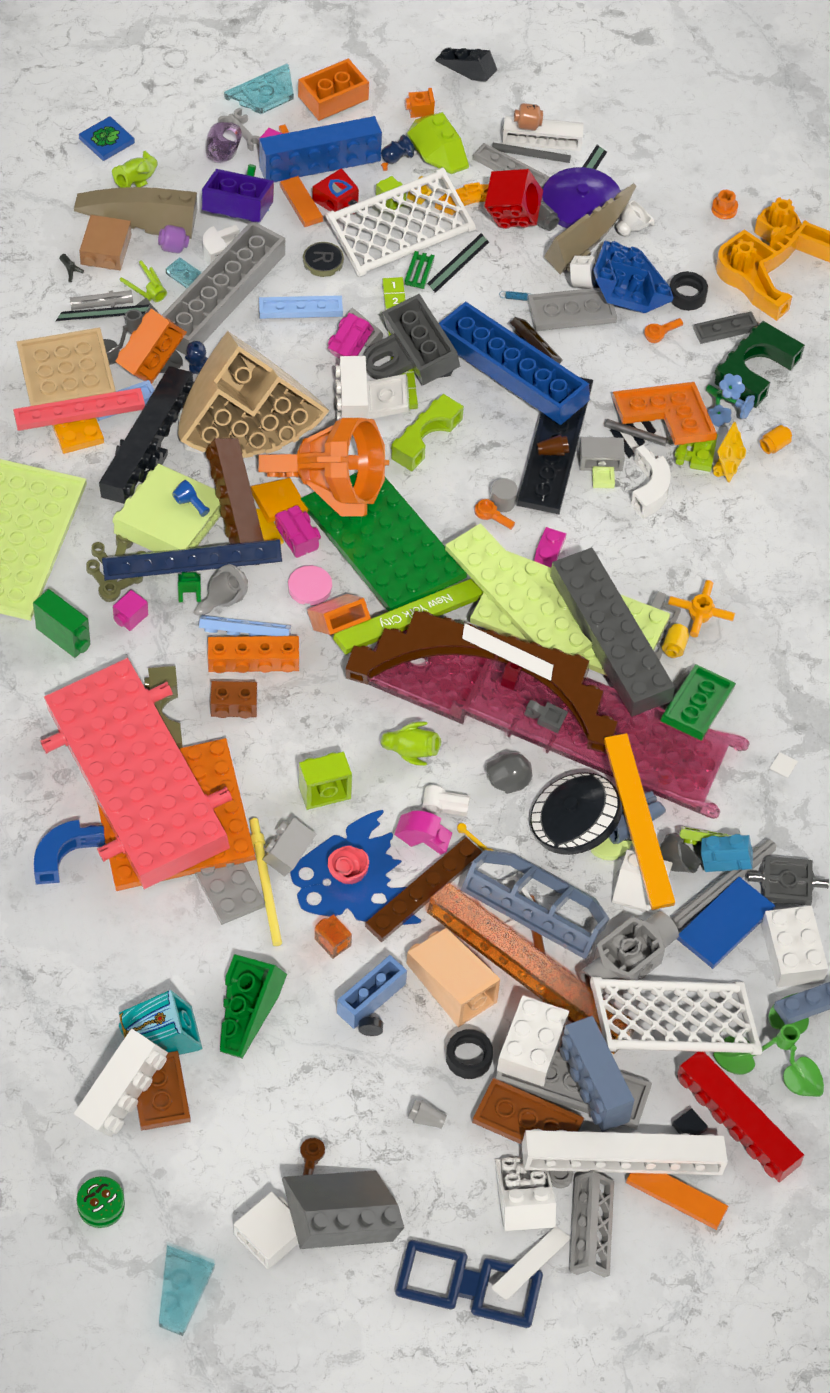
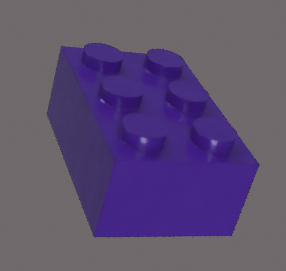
(237, 195)

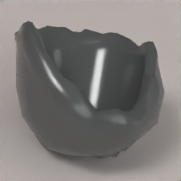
(510, 772)
(680, 854)

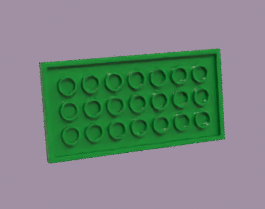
(388, 547)

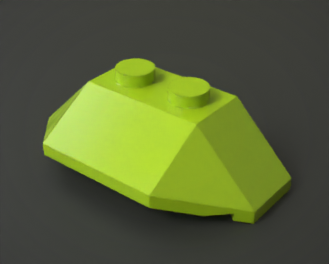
(438, 142)

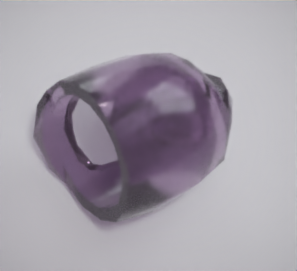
(217, 146)

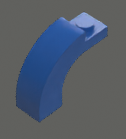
(59, 843)

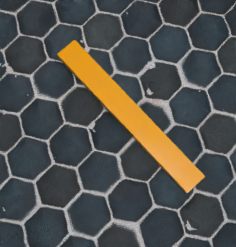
(639, 822)

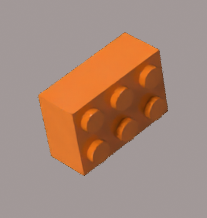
(333, 89)
(150, 346)

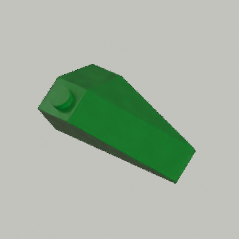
(249, 999)

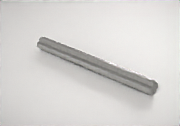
(710, 894)

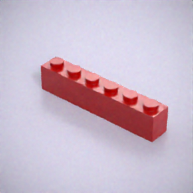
(740, 1116)

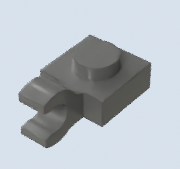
(549, 716)

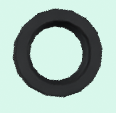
(688, 279)
(474, 1037)

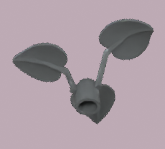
(132, 320)

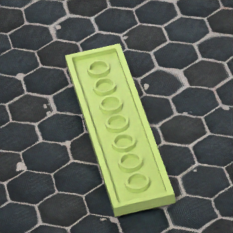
(516, 592)

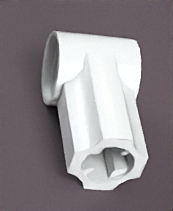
(439, 801)

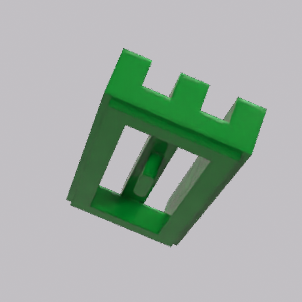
(423, 258)

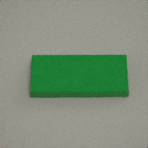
(698, 702)

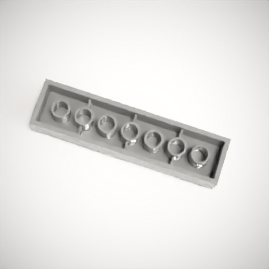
(225, 283)

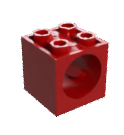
(513, 198)

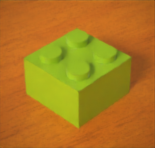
(325, 780)

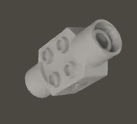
(631, 949)

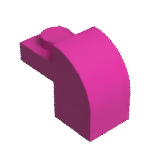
(425, 828)

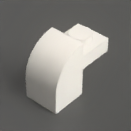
(216, 241)
(582, 272)

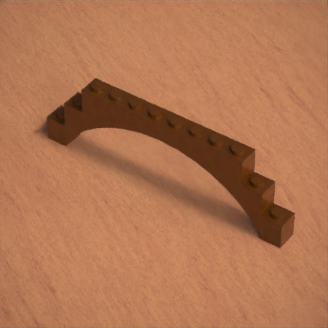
(443, 636)

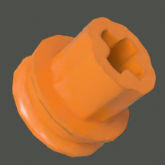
(725, 205)

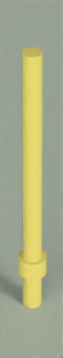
(258, 844)

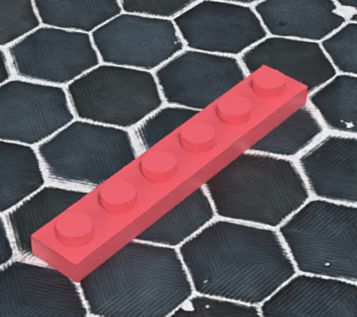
(79, 409)

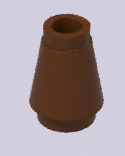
(554, 446)

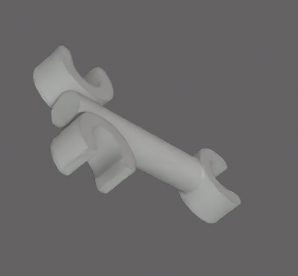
(240, 120)

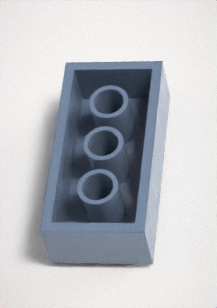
(596, 1074)

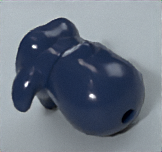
(397, 149)
(196, 356)

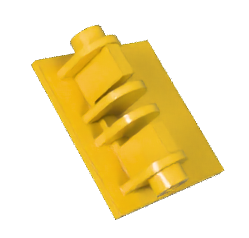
(730, 454)

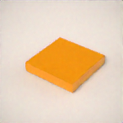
(277, 497)

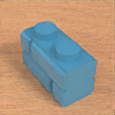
(727, 853)

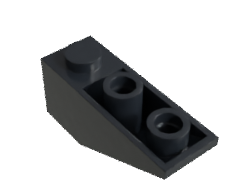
(471, 63)

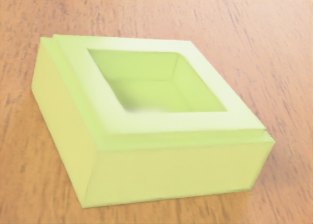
(603, 477)

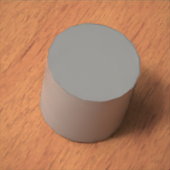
(504, 494)

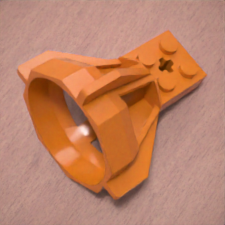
(325, 465)

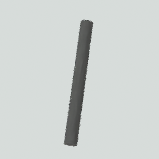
(532, 152)

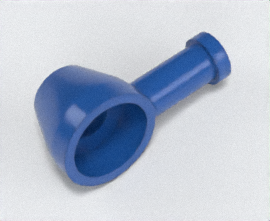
(186, 493)

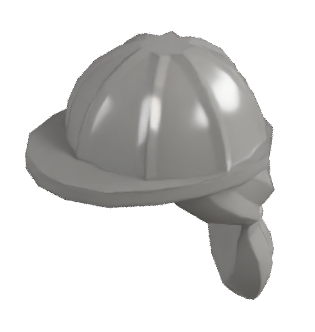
(224, 589)

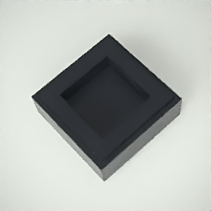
(690, 1123)

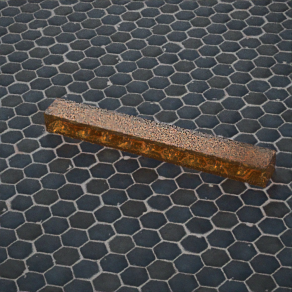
(516, 956)

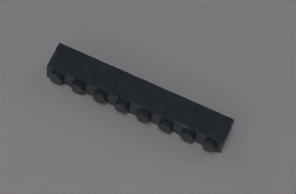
(146, 435)

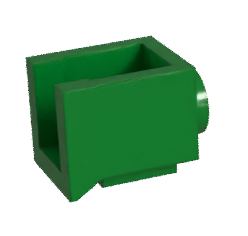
(188, 583)

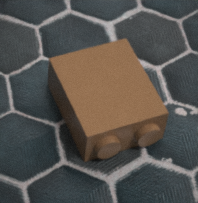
(105, 242)

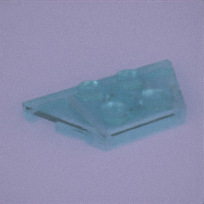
(264, 91)

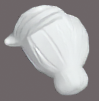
(633, 219)

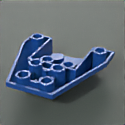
(630, 278)

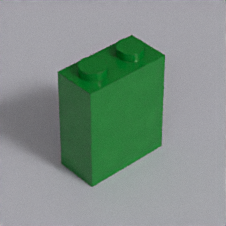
(62, 623)

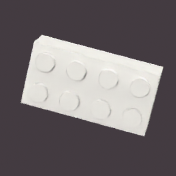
(121, 1083)

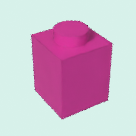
(130, 610)

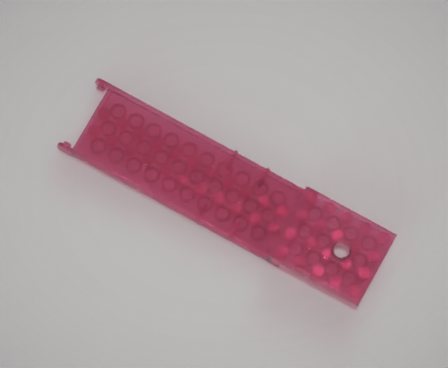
(666, 758)

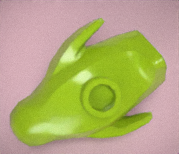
(135, 171)
(412, 742)

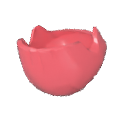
(348, 864)

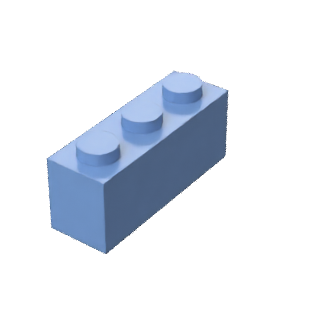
(371, 991)

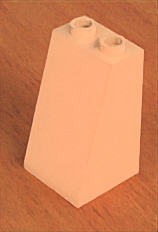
(454, 976)

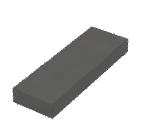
(725, 327)

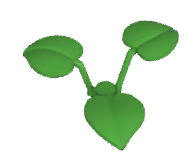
(800, 1078)

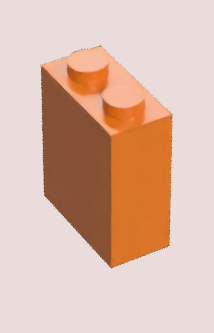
(338, 614)

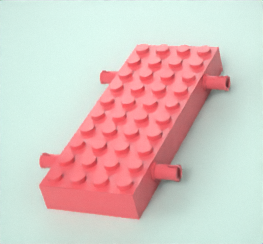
(136, 773)

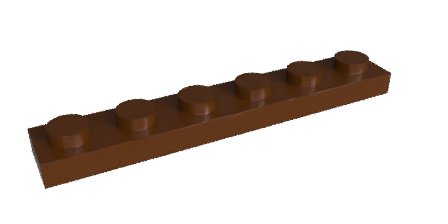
(422, 889)

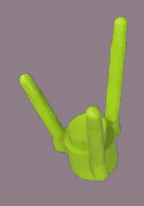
(155, 290)

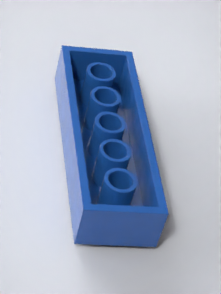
(320, 149)

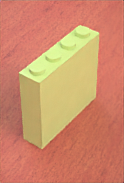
(158, 521)

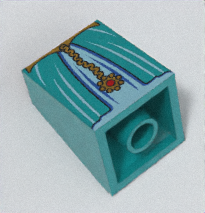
(164, 1021)

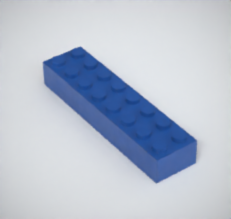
(515, 363)

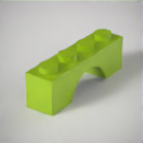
(442, 415)

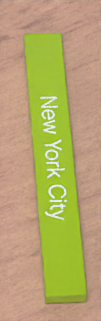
(400, 618)

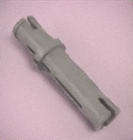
(121, 298)

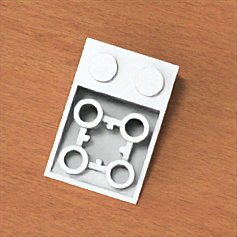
(524, 1196)

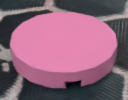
(310, 585)

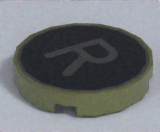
(323, 259)

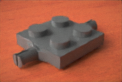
(788, 880)

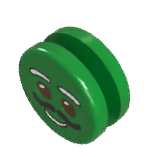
(100, 1202)

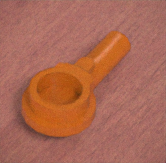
(655, 332)
(486, 510)

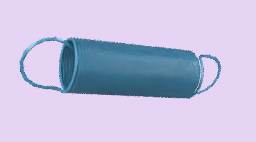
(516, 295)

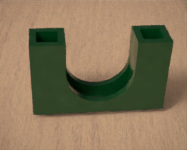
(762, 342)

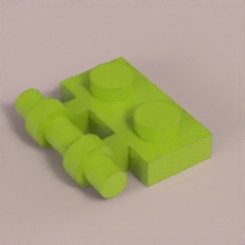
(701, 456)

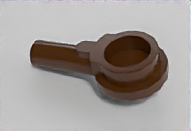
(312, 1151)

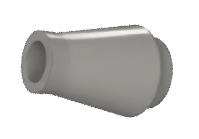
(427, 1115)

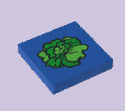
(106, 138)

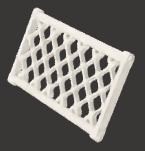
(469, 225)
(670, 1042)

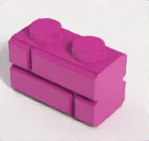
(350, 337)
(297, 531)

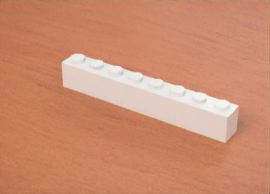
(624, 1152)

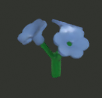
(730, 391)

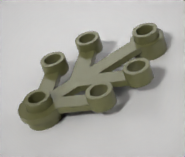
(116, 587)

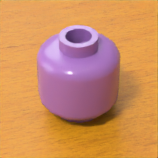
(173, 239)

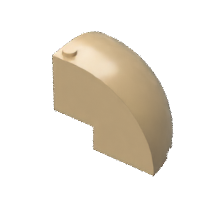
(248, 400)

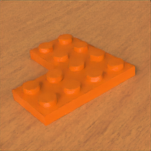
(675, 403)

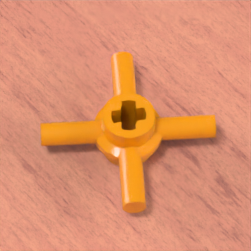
(701, 608)

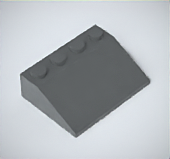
(342, 1209)

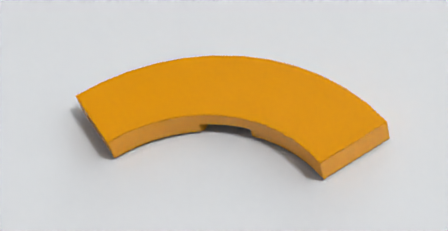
(468, 194)

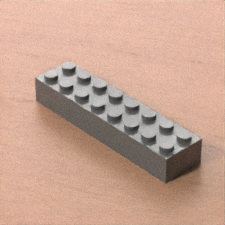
(613, 632)

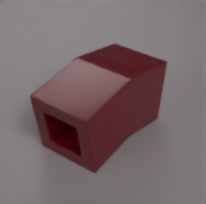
(511, 675)

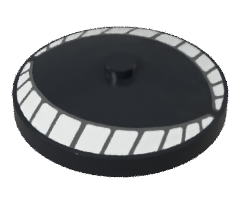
(576, 813)

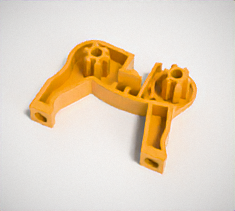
(747, 260)

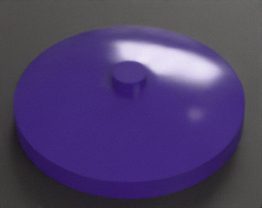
(577, 193)

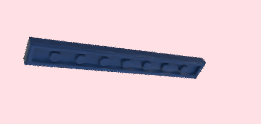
(191, 559)

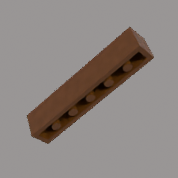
(233, 491)

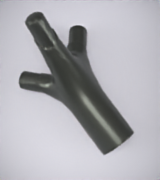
(70, 266)

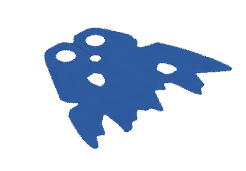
(352, 896)

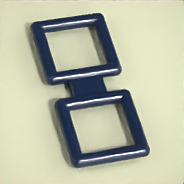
(466, 1284)

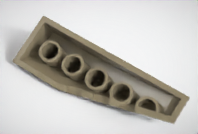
(143, 206)
(586, 232)

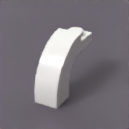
(653, 495)

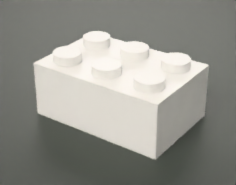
(351, 387)
(794, 946)
(532, 1041)

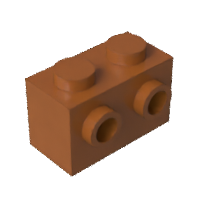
(233, 699)

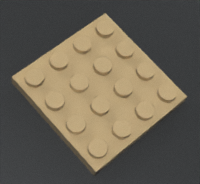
(65, 366)

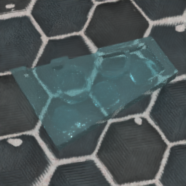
(182, 1288)

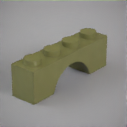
(157, 677)

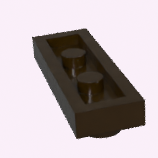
(527, 332)

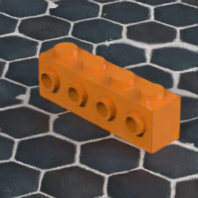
(253, 654)

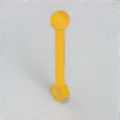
(461, 828)

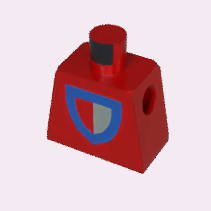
(335, 191)

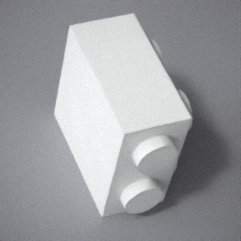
(267, 1230)

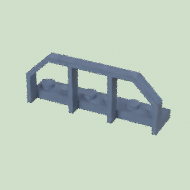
(530, 913)

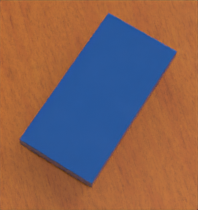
(725, 922)

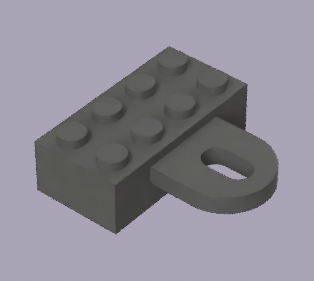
(414, 342)

